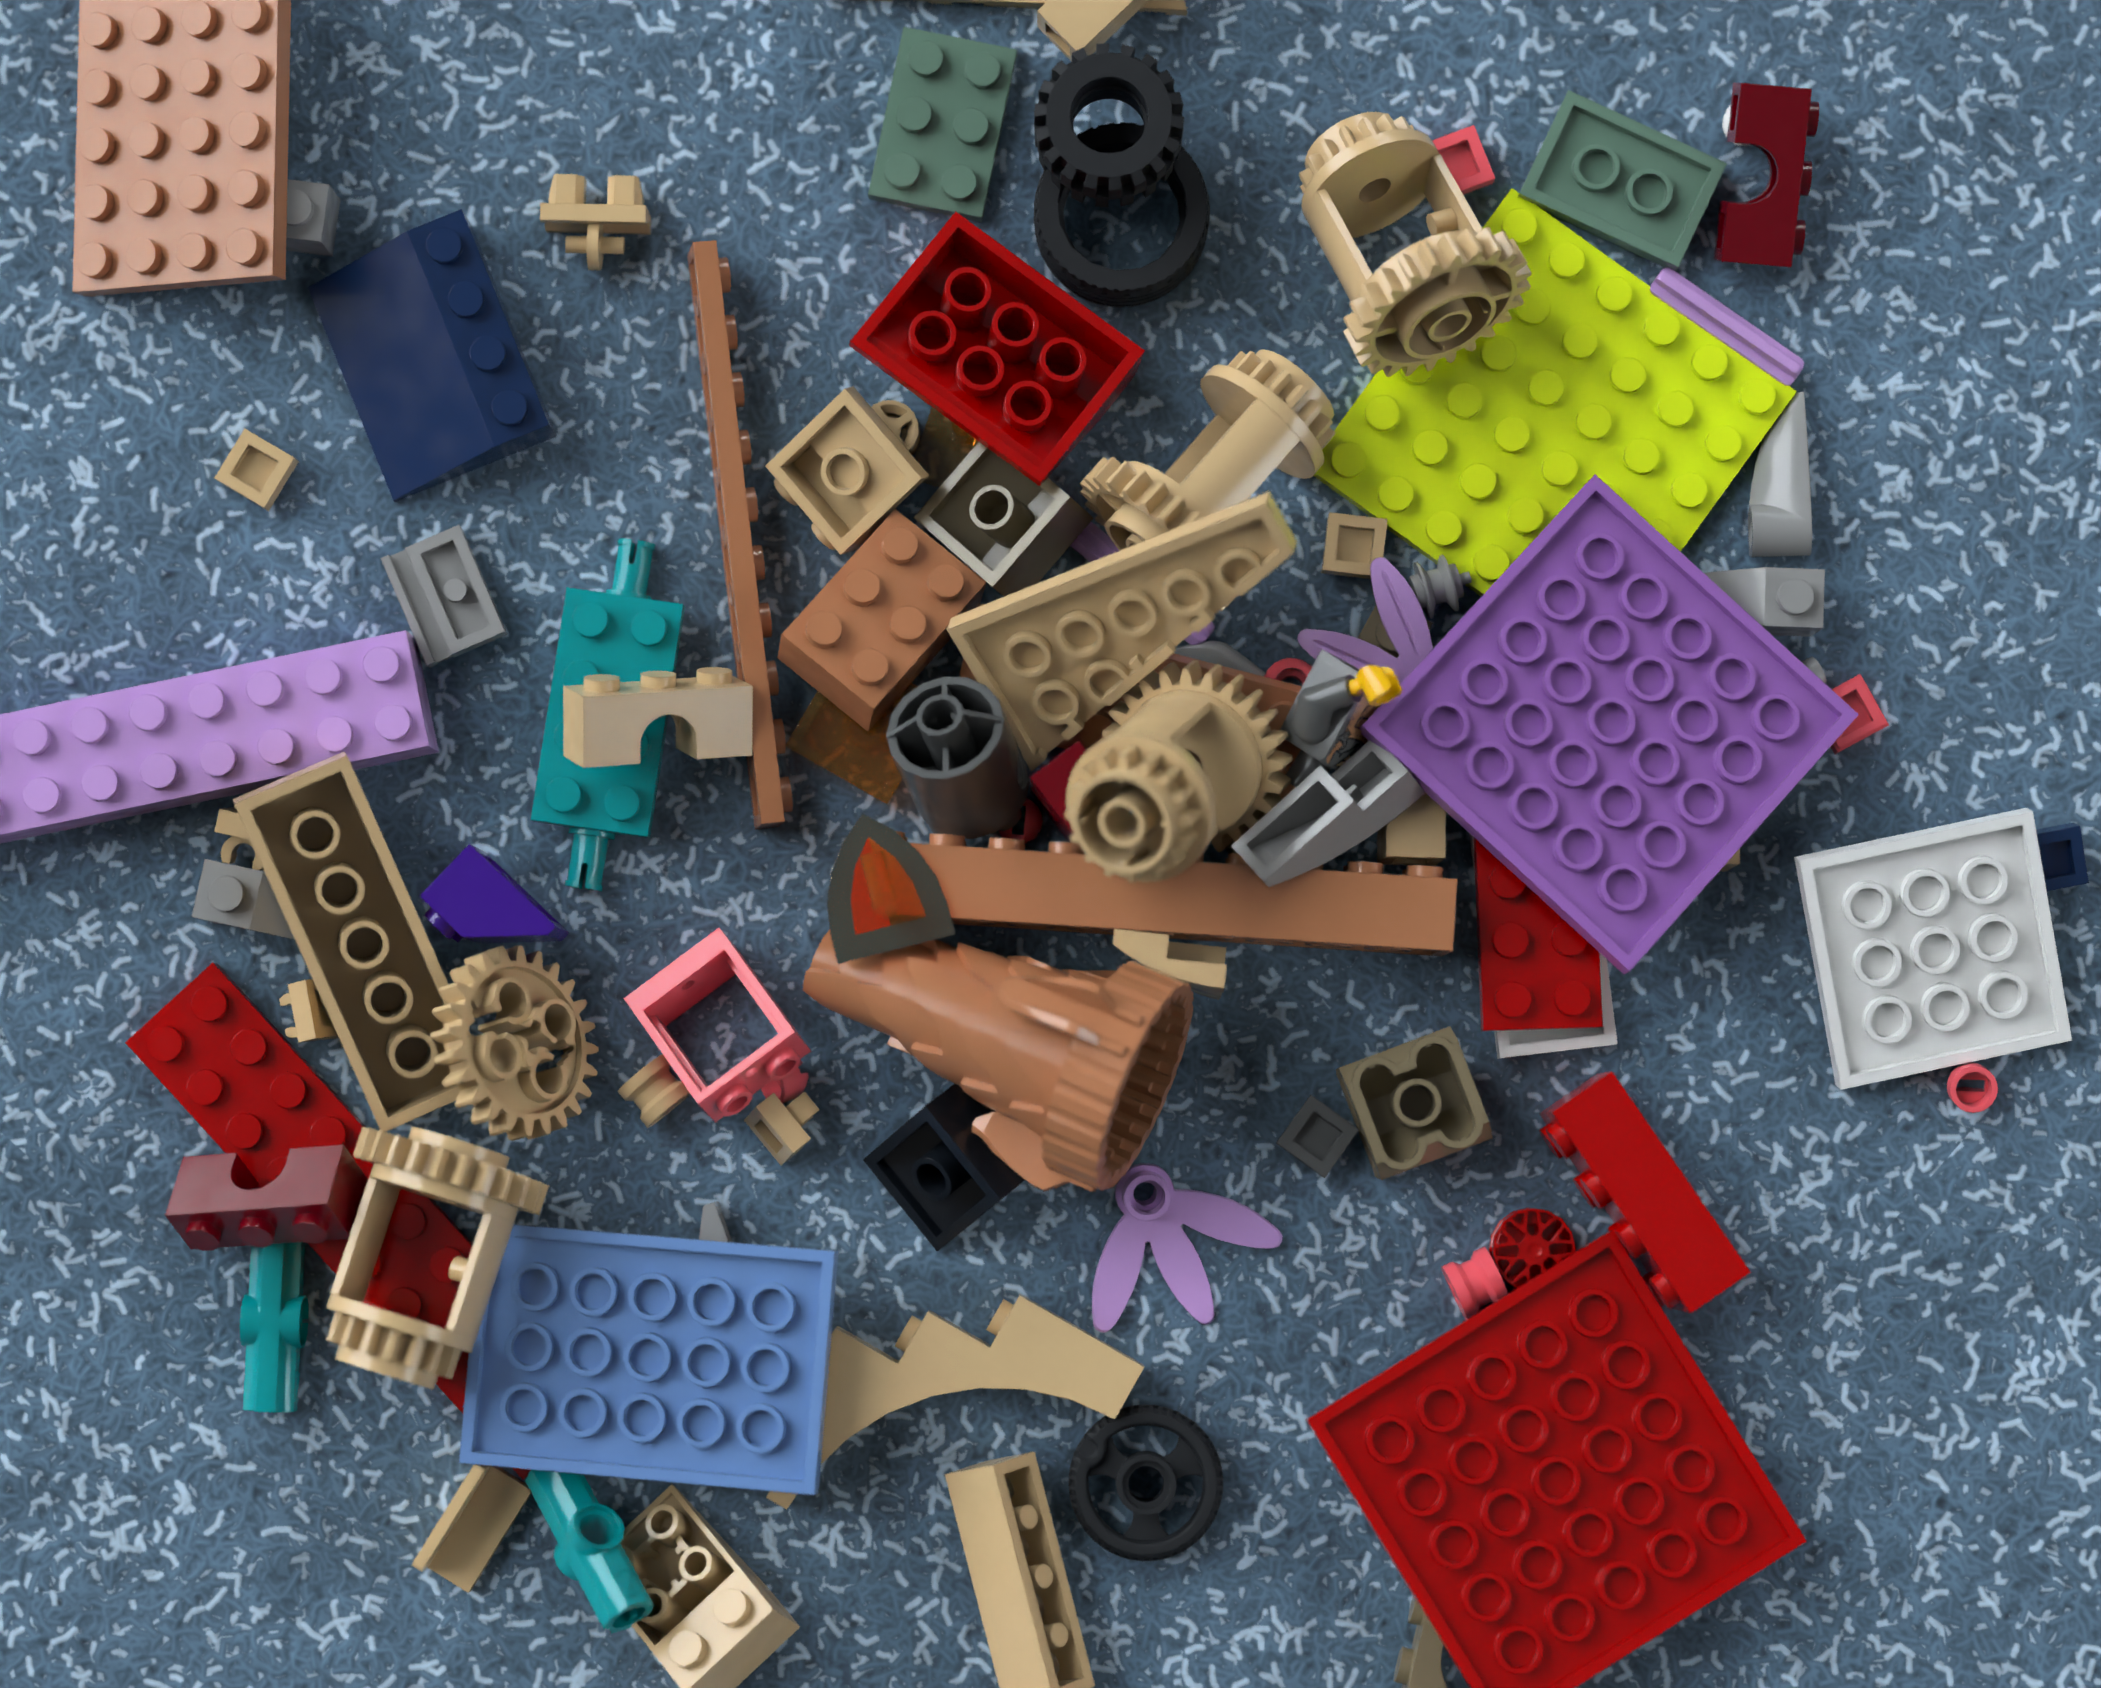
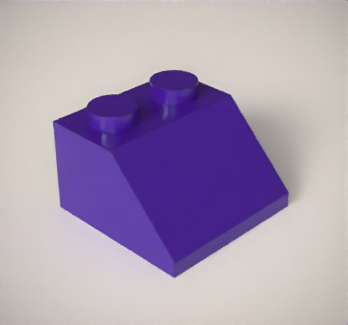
(486, 904)

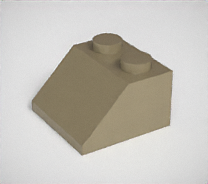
(1002, 521)

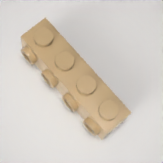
(1019, 1574)

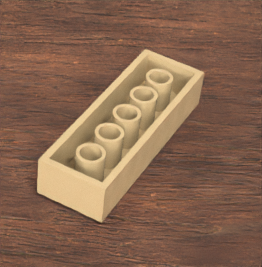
(355, 933)

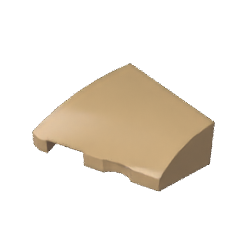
(1190, 963)

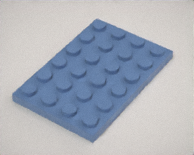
(653, 1360)

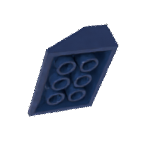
(431, 356)

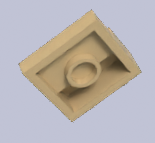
(846, 472)

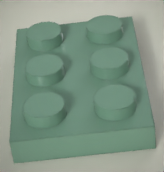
(942, 124)
(1622, 181)

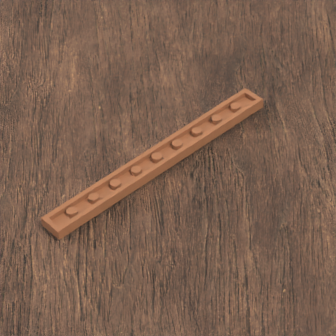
(736, 510)

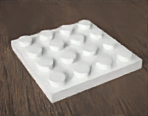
(1933, 948)

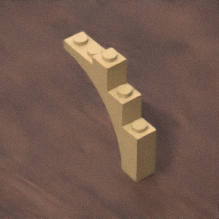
(1029, 1352)

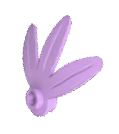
(1402, 621)
(1160, 1224)

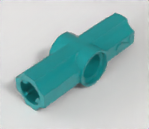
(274, 1327)
(591, 1547)

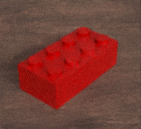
(1643, 1193)

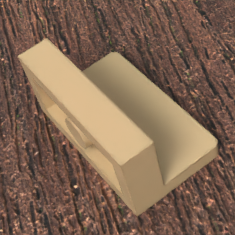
(473, 1525)

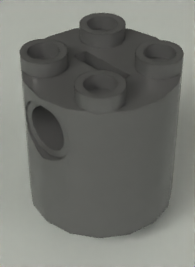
(959, 757)

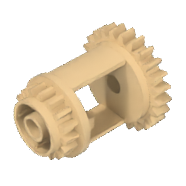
(1430, 293)
(1263, 421)
(1172, 796)
(451, 1174)

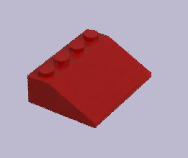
(998, 349)

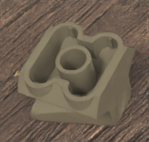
(1414, 1103)

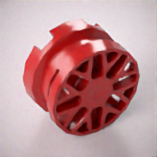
(1528, 1244)

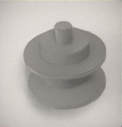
(1438, 585)

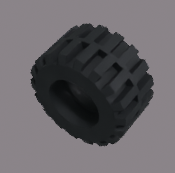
(1117, 78)

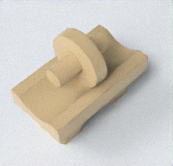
(570, 214)

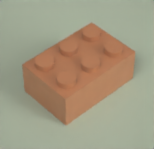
(880, 619)

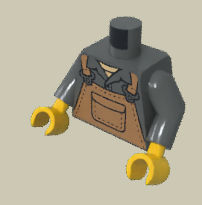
(1332, 710)

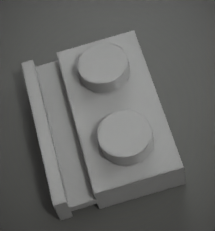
(444, 596)

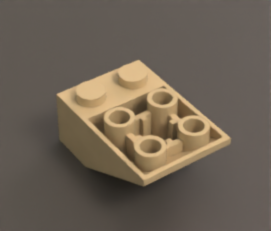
(709, 1609)

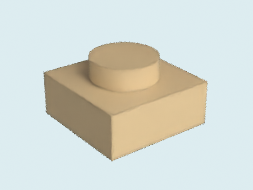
(256, 469)
(1352, 544)

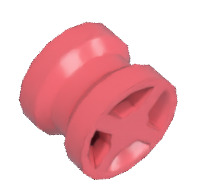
(1474, 1282)

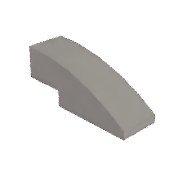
(1328, 815)

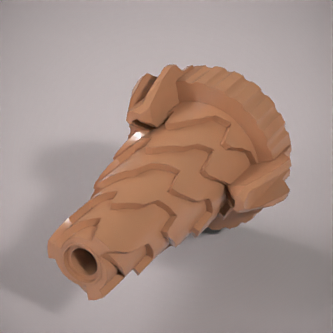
(1058, 1054)

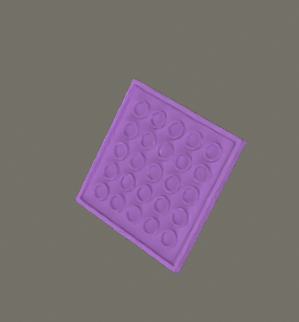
(1609, 724)

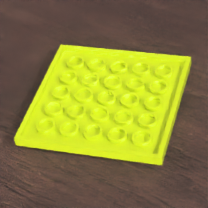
(1566, 390)

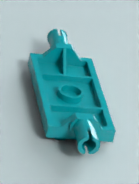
(622, 637)

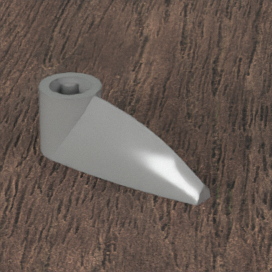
(1781, 488)

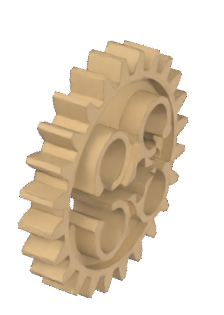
(500, 1064)

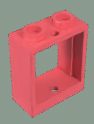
(687, 983)

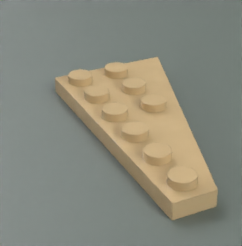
(1102, 627)

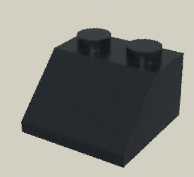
(941, 1168)

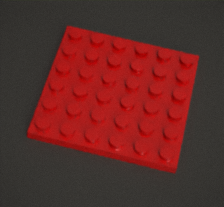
(1556, 1477)

